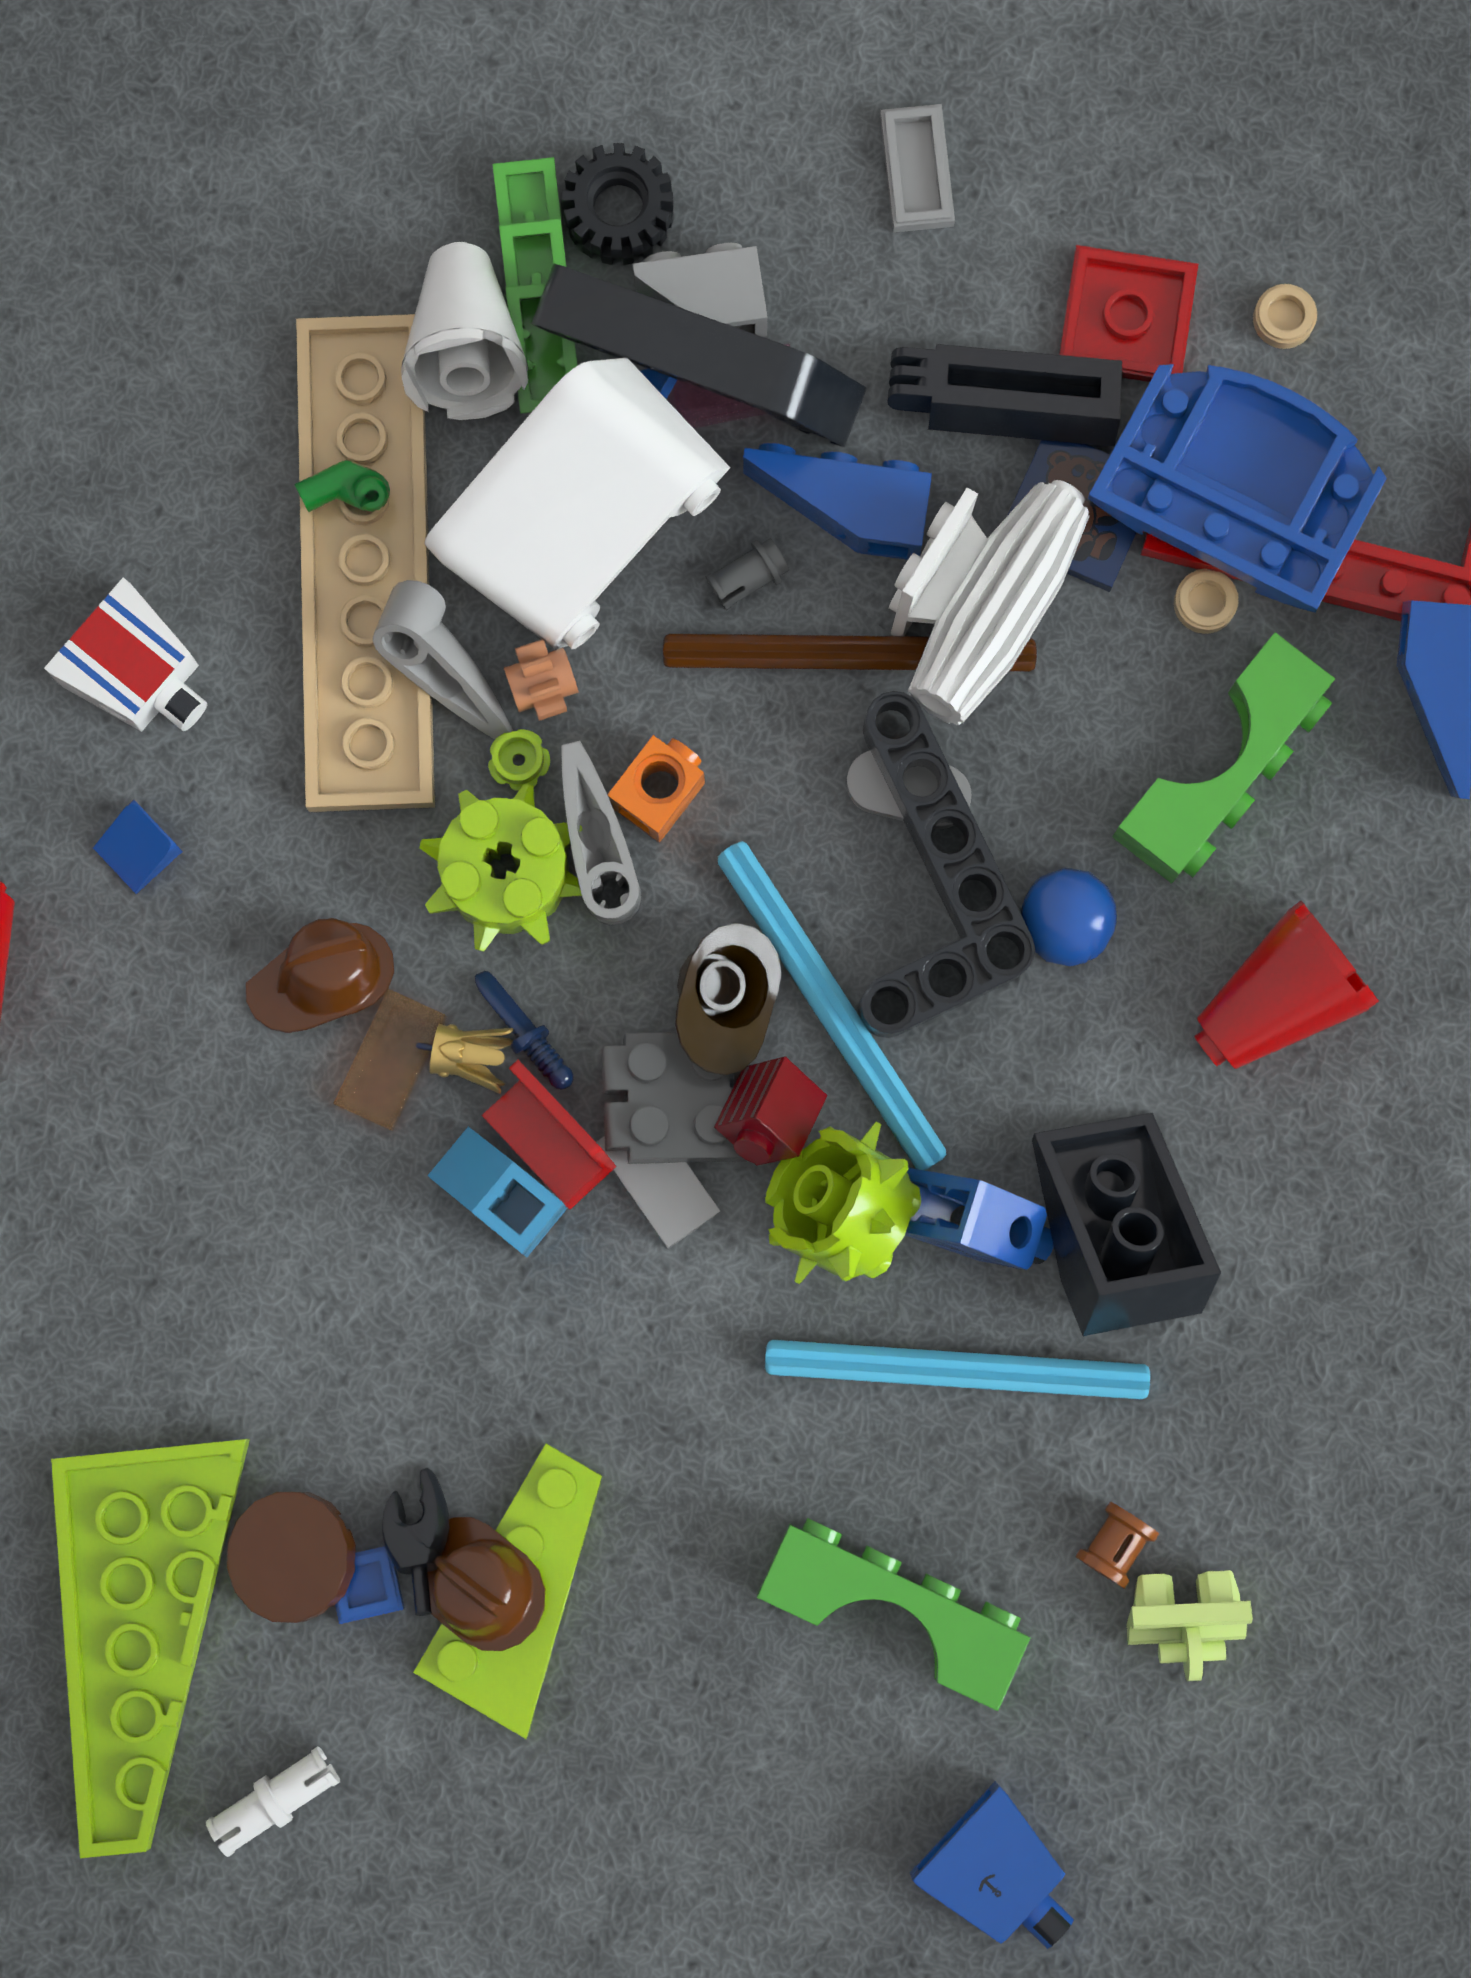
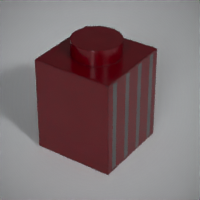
(770, 1111)

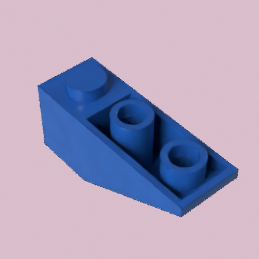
(857, 503)
(1437, 676)

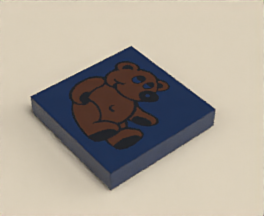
(1104, 537)

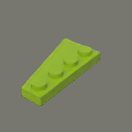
(550, 1527)

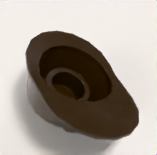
(727, 998)

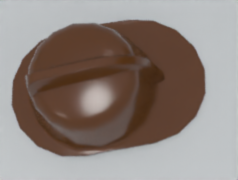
(321, 976)
(485, 1587)

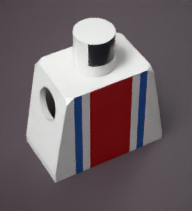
(129, 663)

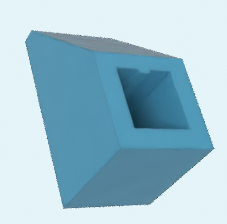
(498, 1191)

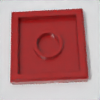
(1129, 310)

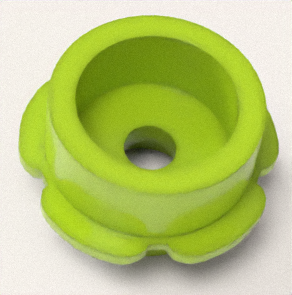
(518, 743)

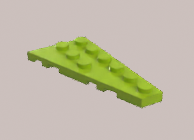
(136, 1588)

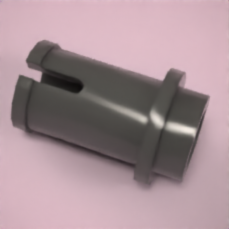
(748, 573)

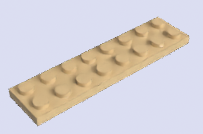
(362, 716)

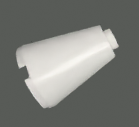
(463, 339)

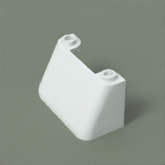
(576, 499)

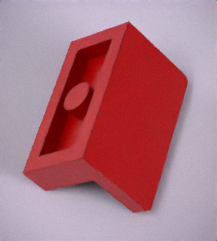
(548, 1138)

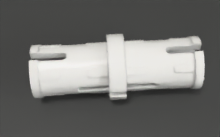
(272, 1801)

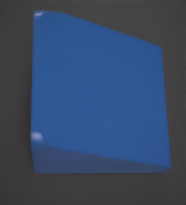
(136, 847)

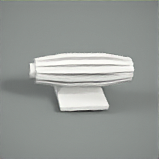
(984, 593)

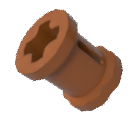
(1117, 1544)

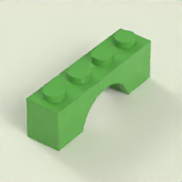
(1272, 698)
(970, 1648)

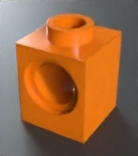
(649, 813)

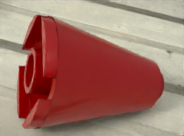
(1282, 993)

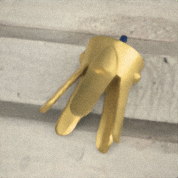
(464, 1052)

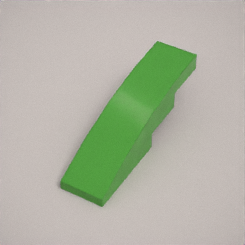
(530, 246)

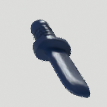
(528, 1036)

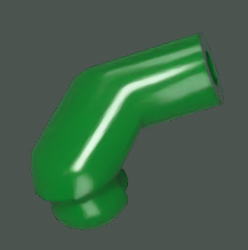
(347, 483)

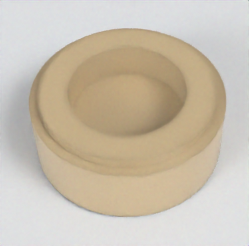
(1284, 316)
(1206, 601)

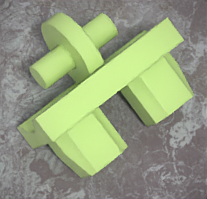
(1188, 1630)

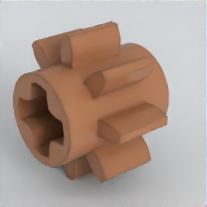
(541, 679)

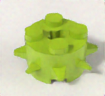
(468, 881)
(842, 1205)

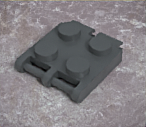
(666, 1105)

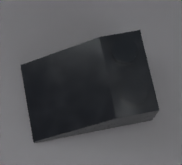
(1122, 1225)

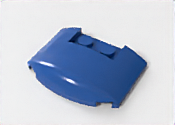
(1241, 480)

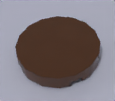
(290, 1557)

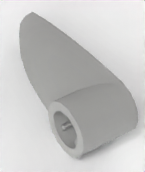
(433, 659)
(600, 847)

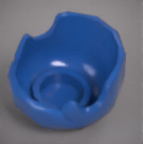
(1069, 916)

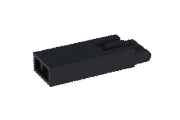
(1009, 393)

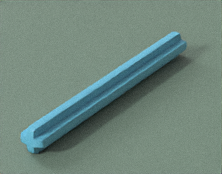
(832, 1006)
(957, 1369)

